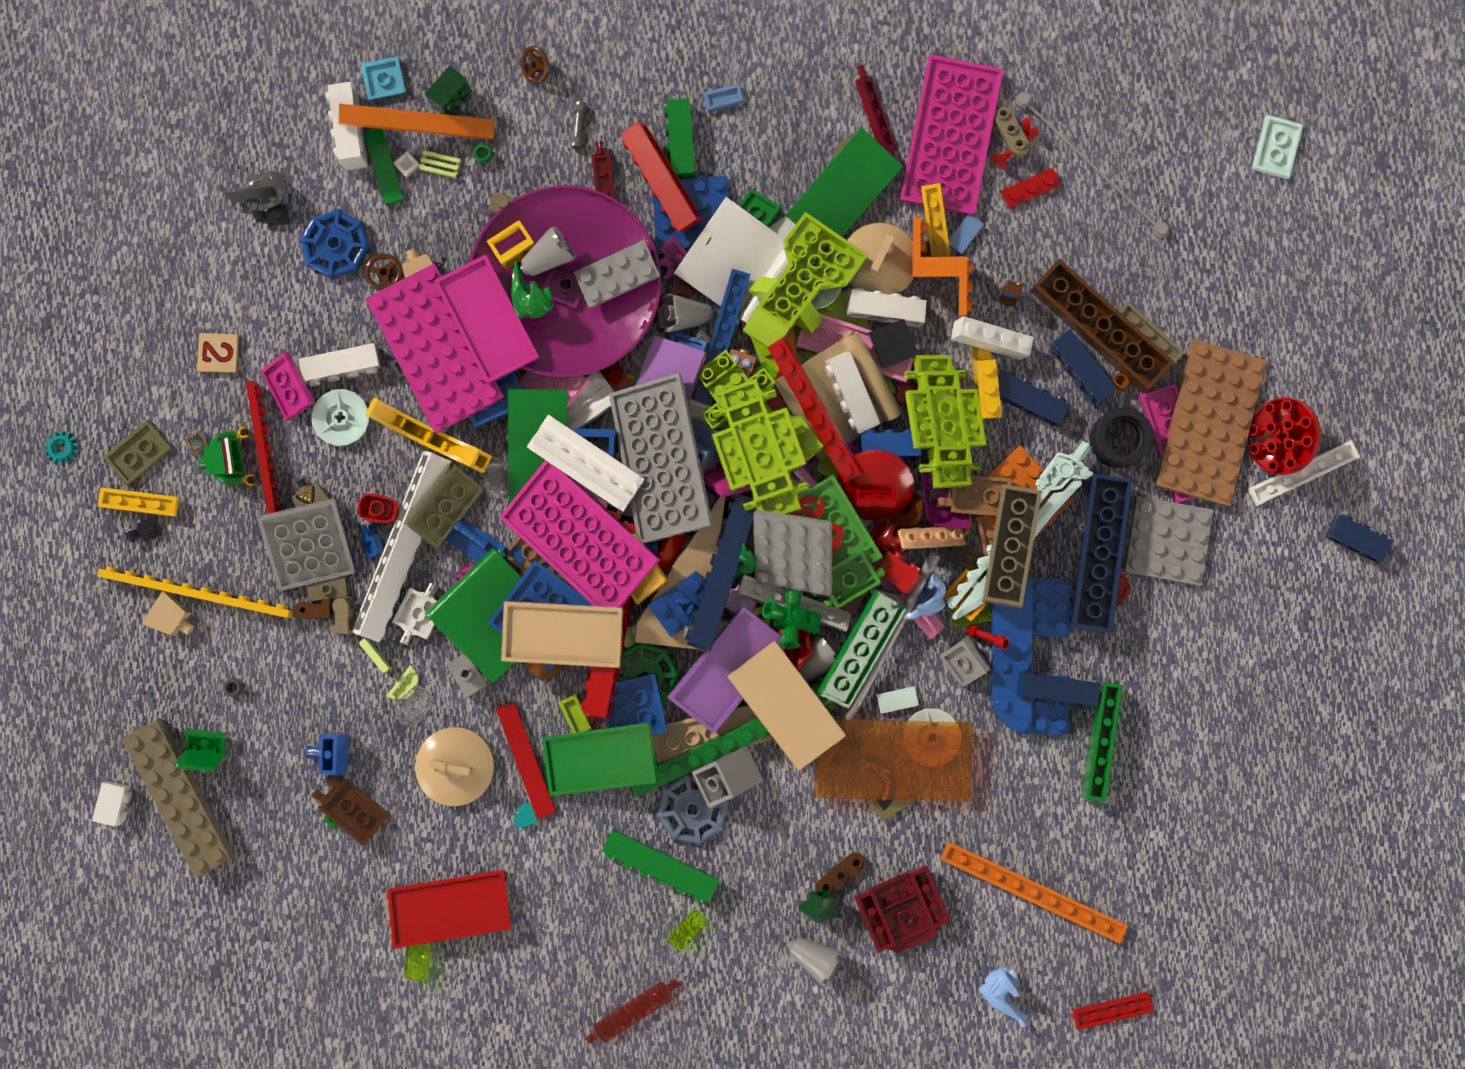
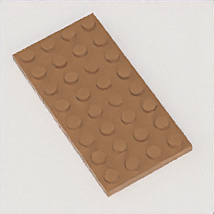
(1210, 423)

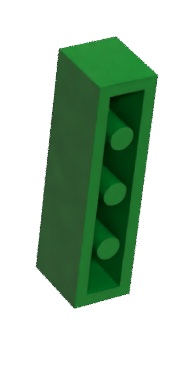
(680, 137)

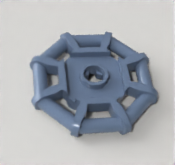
(687, 820)

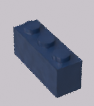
(1359, 538)

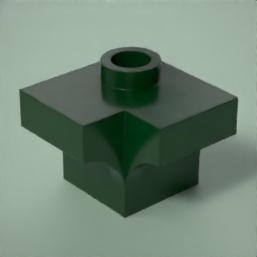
(820, 906)

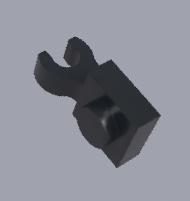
(275, 216)
(147, 530)

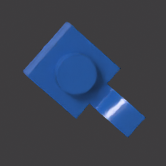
(372, 543)

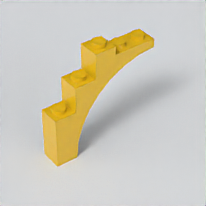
(424, 435)

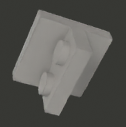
(965, 661)

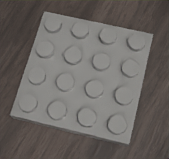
(1168, 541)
(306, 544)
(793, 552)

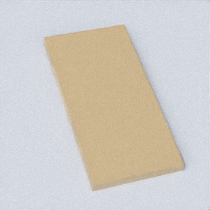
(562, 634)
(786, 705)

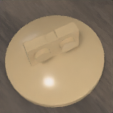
(889, 259)
(454, 766)

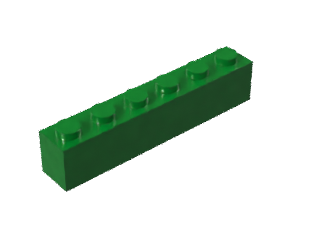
(1102, 742)
(660, 865)

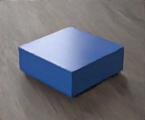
(516, 554)

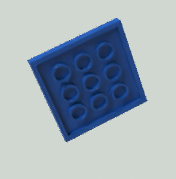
(706, 195)
(539, 586)

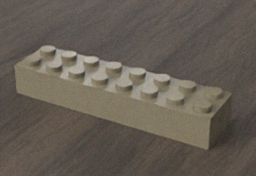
(178, 798)

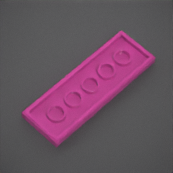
(1159, 408)

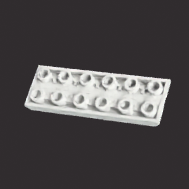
(590, 403)
(585, 463)

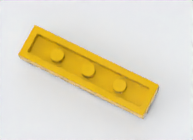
(936, 220)
(138, 502)

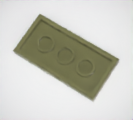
(445, 507)

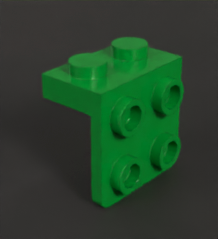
(202, 750)

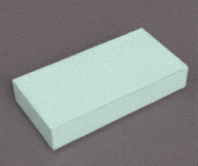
(897, 699)

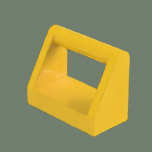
(517, 252)

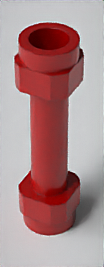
(999, 641)

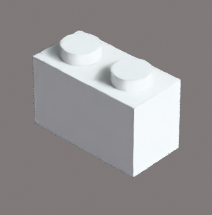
(112, 804)

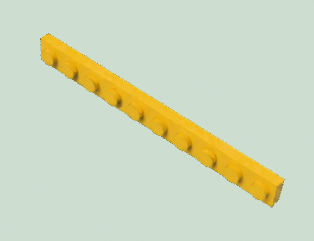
(187, 590)

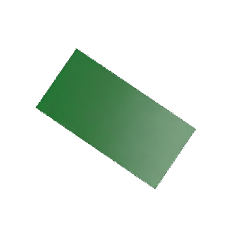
(847, 184)
(525, 415)
(600, 759)

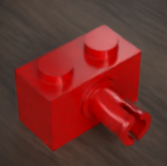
(899, 572)

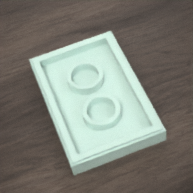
(1277, 147)

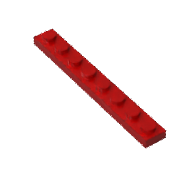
(815, 410)
(263, 446)

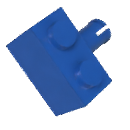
(331, 753)

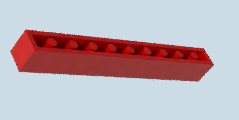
(603, 680)

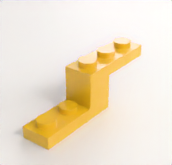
(986, 378)

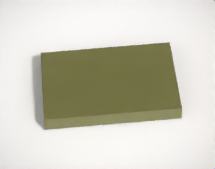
(138, 453)

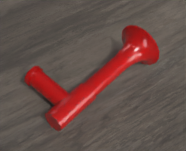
(1030, 133)

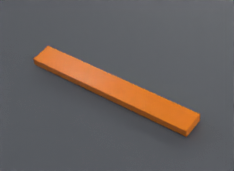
(415, 121)

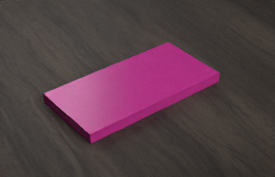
(486, 319)

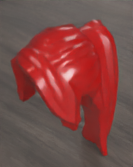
(888, 539)

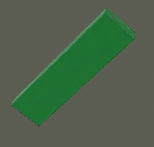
(384, 167)

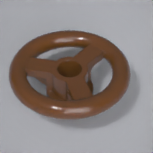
(537, 64)
(388, 277)

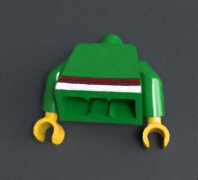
(225, 459)

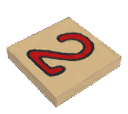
(218, 353)

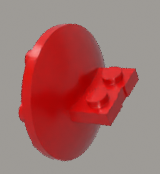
(1285, 436)
(882, 487)

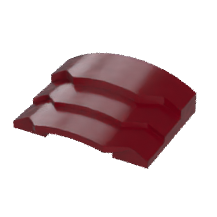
(902, 910)

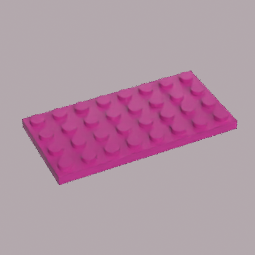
(952, 132)
(431, 350)
(579, 538)

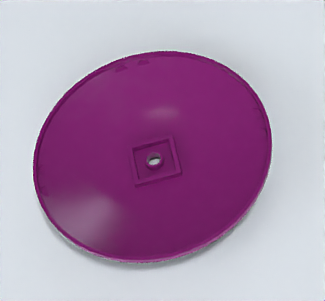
(572, 336)

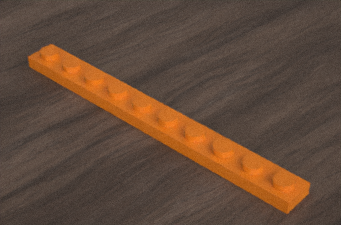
(1034, 892)

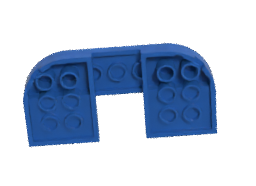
(1042, 615)

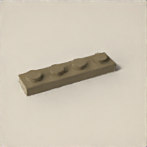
(1151, 331)

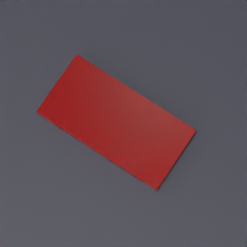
(448, 909)

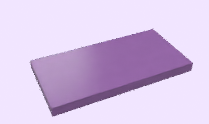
(671, 358)
(706, 689)

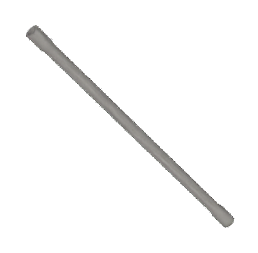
(927, 569)

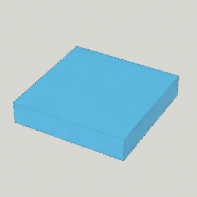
(383, 79)

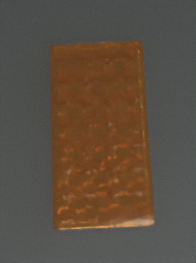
(897, 761)

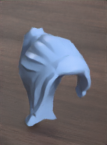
(931, 598)
(995, 992)

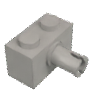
(467, 676)

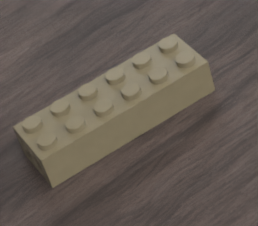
(1011, 546)

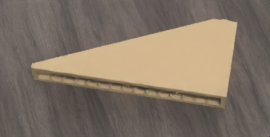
(693, 557)

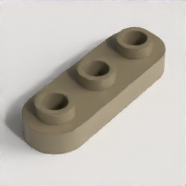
(1014, 137)

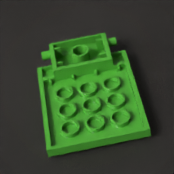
(857, 551)

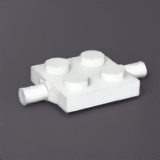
(412, 615)

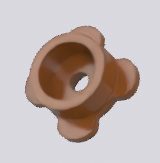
(1123, 379)

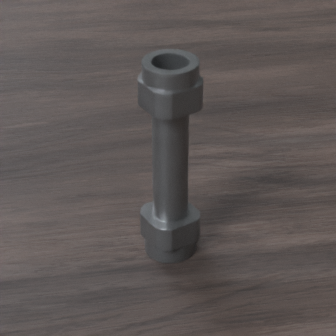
(576, 139)

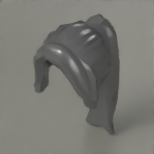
(264, 185)

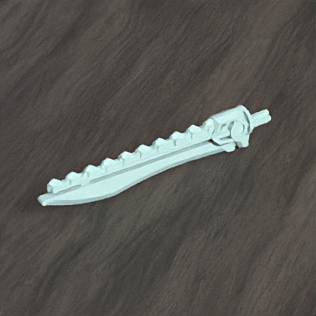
(1054, 477)

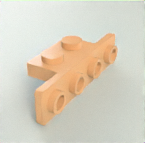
(931, 537)

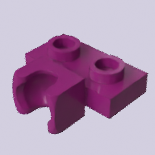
(672, 255)

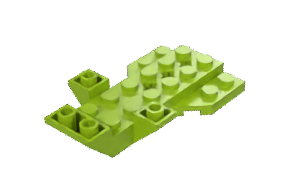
(789, 297)
(725, 373)

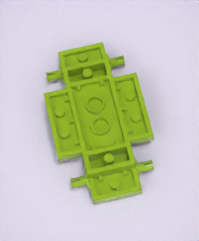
(944, 420)
(759, 448)

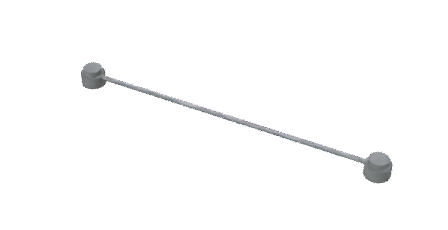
(1023, 101)

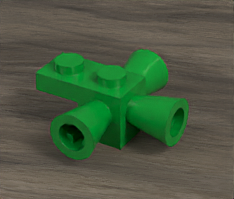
(791, 618)

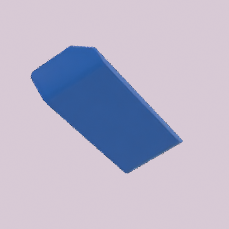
(472, 540)

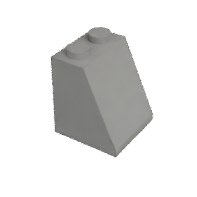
(727, 776)

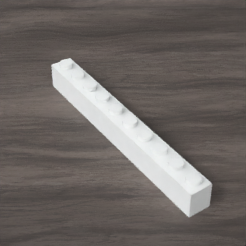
(399, 551)

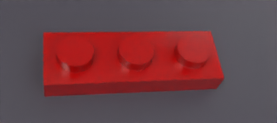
(1030, 188)

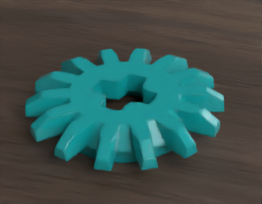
(52, 447)

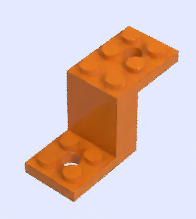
(942, 266)

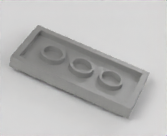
(617, 274)

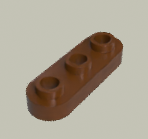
(845, 866)

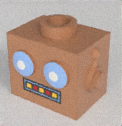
(744, 361)

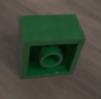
(449, 92)

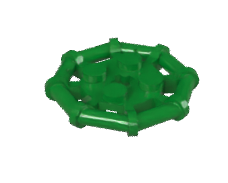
(651, 666)

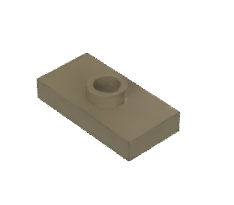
(327, 589)

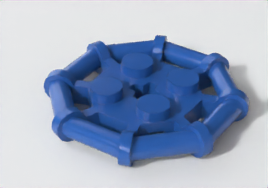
(339, 253)

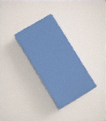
(723, 97)
(965, 234)

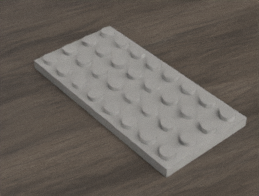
(661, 447)

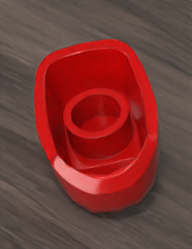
(378, 508)

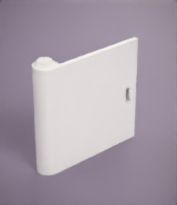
(735, 243)

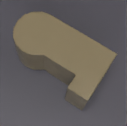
(344, 615)

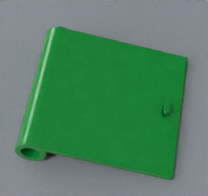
(470, 605)

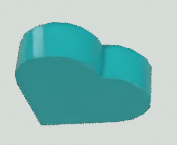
(525, 816)

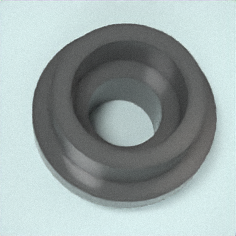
(227, 687)

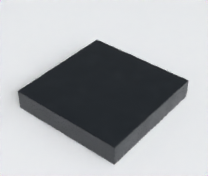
(893, 343)

